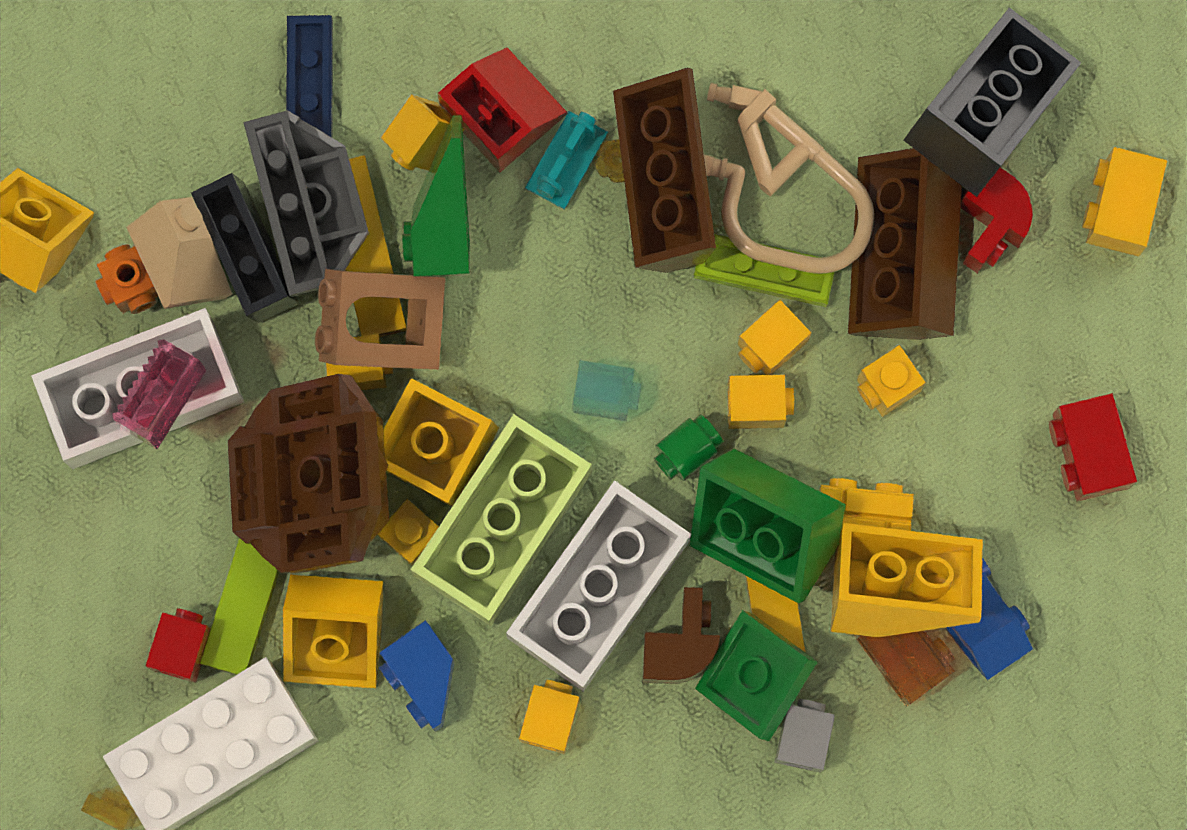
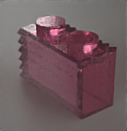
(159, 393)

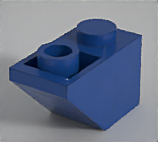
(424, 670)

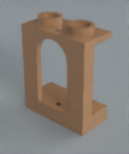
(424, 319)

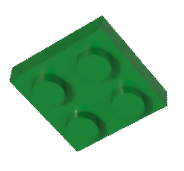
(756, 675)

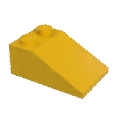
(904, 581)

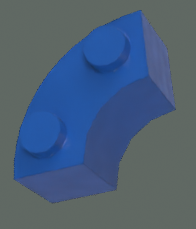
(998, 636)

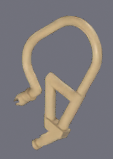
(756, 107)

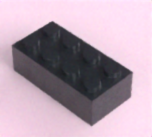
(992, 101)

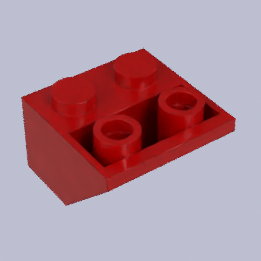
(501, 107)

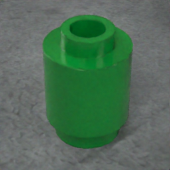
(687, 448)

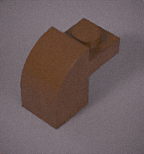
(684, 656)

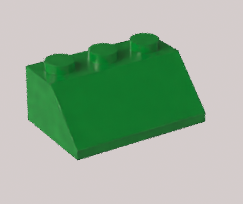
(765, 524)

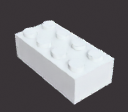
(87, 389)
(598, 586)
(210, 748)

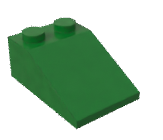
(439, 228)

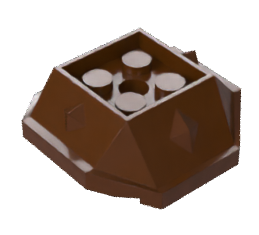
(310, 475)

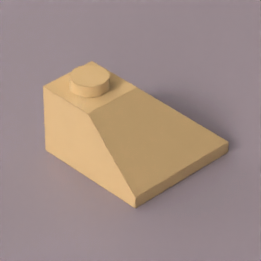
(179, 254)

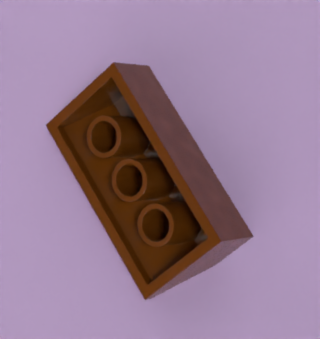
(665, 172)
(909, 269)

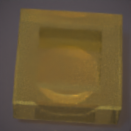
(111, 809)

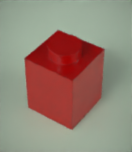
(179, 645)

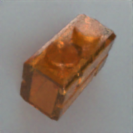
(909, 662)

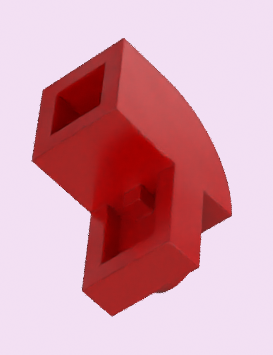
(1005, 211)

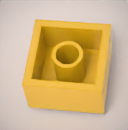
(435, 442)

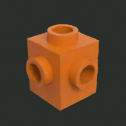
(116, 270)

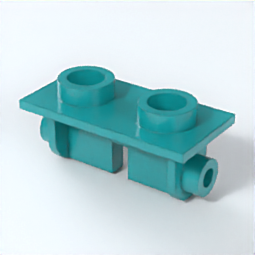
(567, 159)

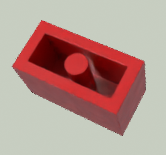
(1092, 447)

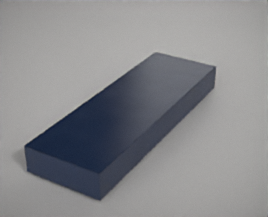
(310, 70)

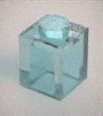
(605, 391)

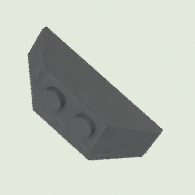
(307, 198)

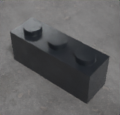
(244, 247)

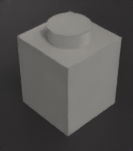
(805, 736)

